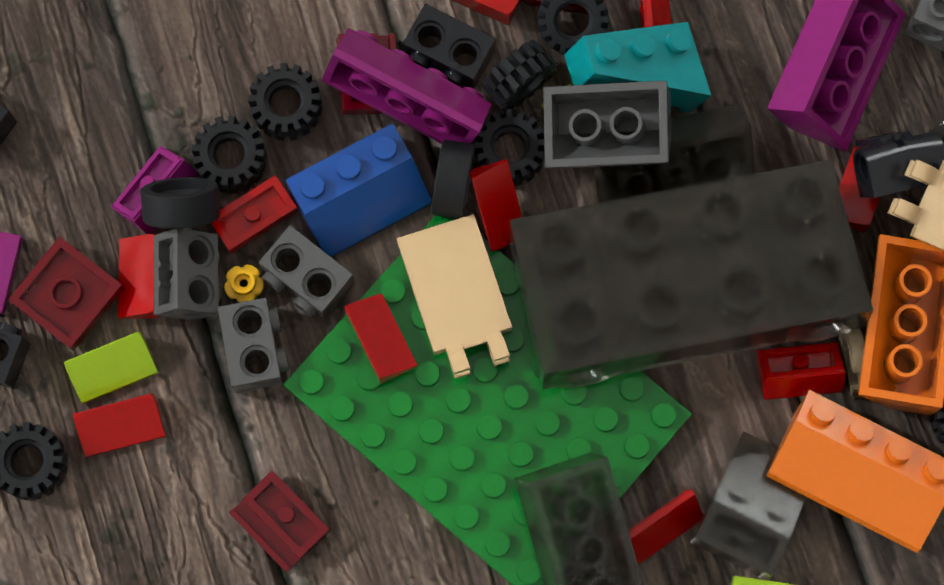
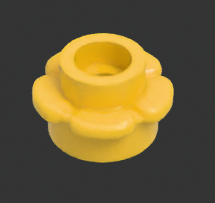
(236, 275)

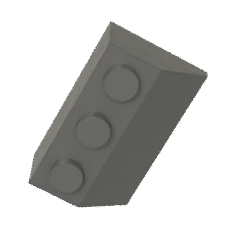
(607, 124)

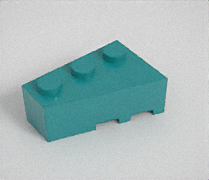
(643, 56)

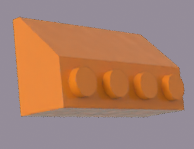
(906, 329)
(861, 471)

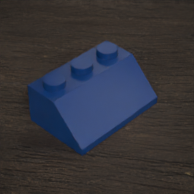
(359, 191)

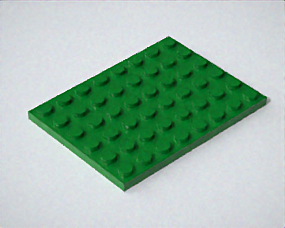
(469, 437)

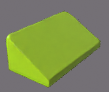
(111, 367)

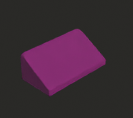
(160, 166)

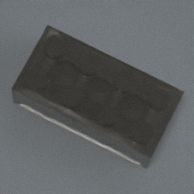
(578, 523)

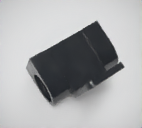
(885, 159)

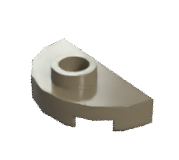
(852, 351)

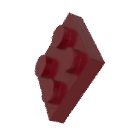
(66, 293)

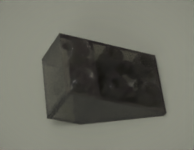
(749, 512)

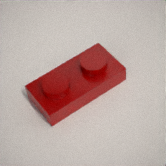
(253, 214)

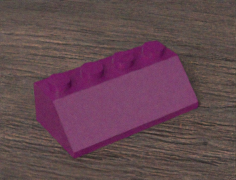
(835, 68)
(405, 89)

